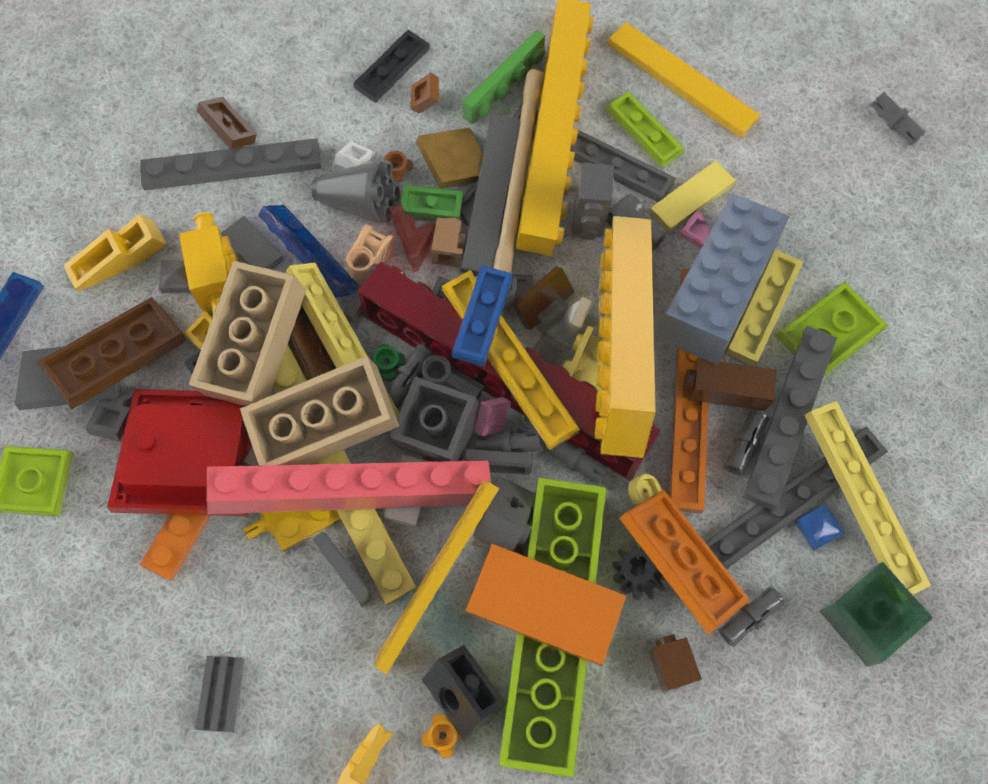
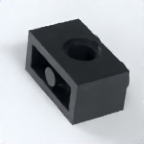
(463, 691)

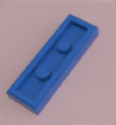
(482, 316)

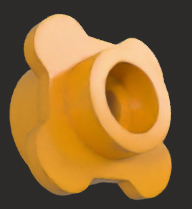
(432, 738)

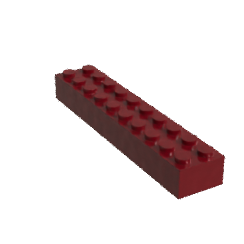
(421, 317)

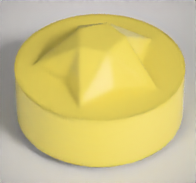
(643, 488)

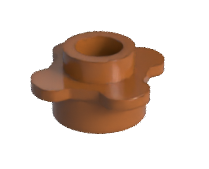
(399, 159)

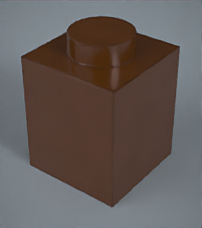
(674, 663)

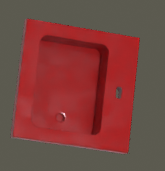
(168, 450)

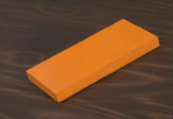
(685, 561)
(546, 604)

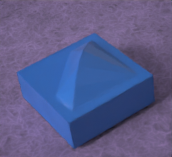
(819, 527)

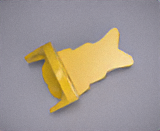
(365, 756)

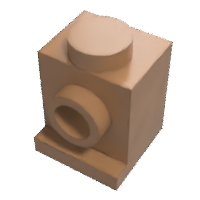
(448, 242)

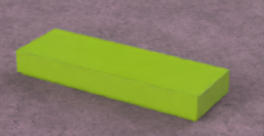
(645, 129)

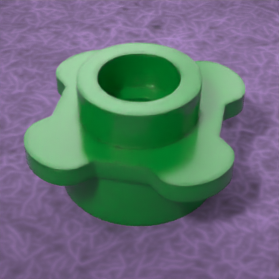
(396, 359)

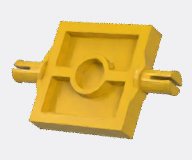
(292, 526)

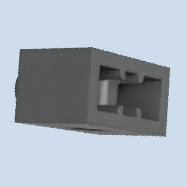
(507, 516)

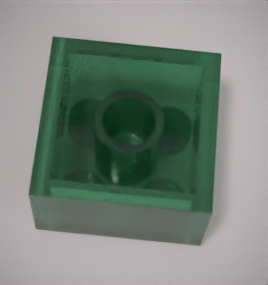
(876, 615)

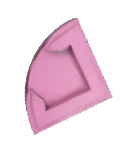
(696, 230)

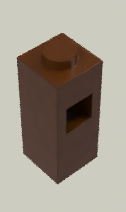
(731, 384)

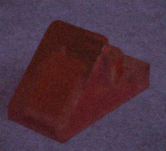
(415, 241)

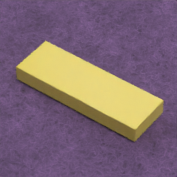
(692, 196)

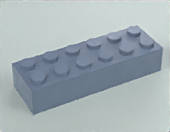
(722, 279)

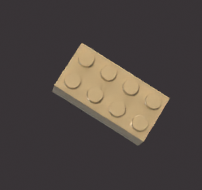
(248, 334)
(320, 416)

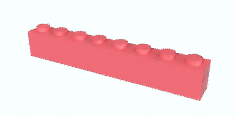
(343, 486)

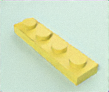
(764, 308)

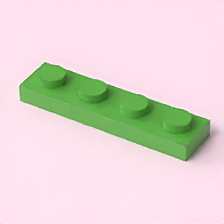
(500, 80)

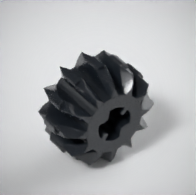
(633, 581)

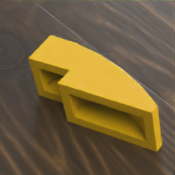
(115, 252)

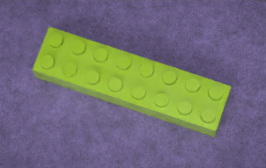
(544, 681)

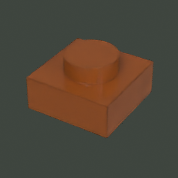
(425, 93)

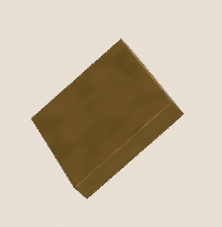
(452, 156)

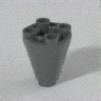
(359, 190)

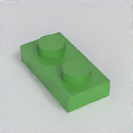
(431, 202)

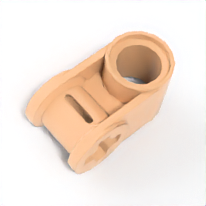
(367, 250)

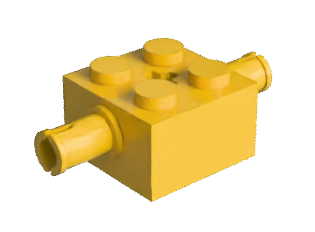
(206, 261)

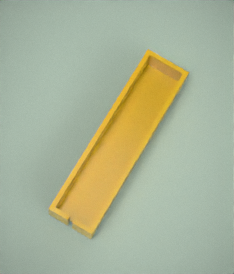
(628, 339)

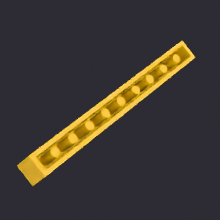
(554, 129)

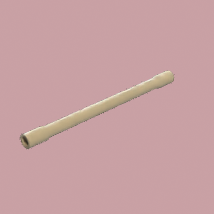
(531, 94)

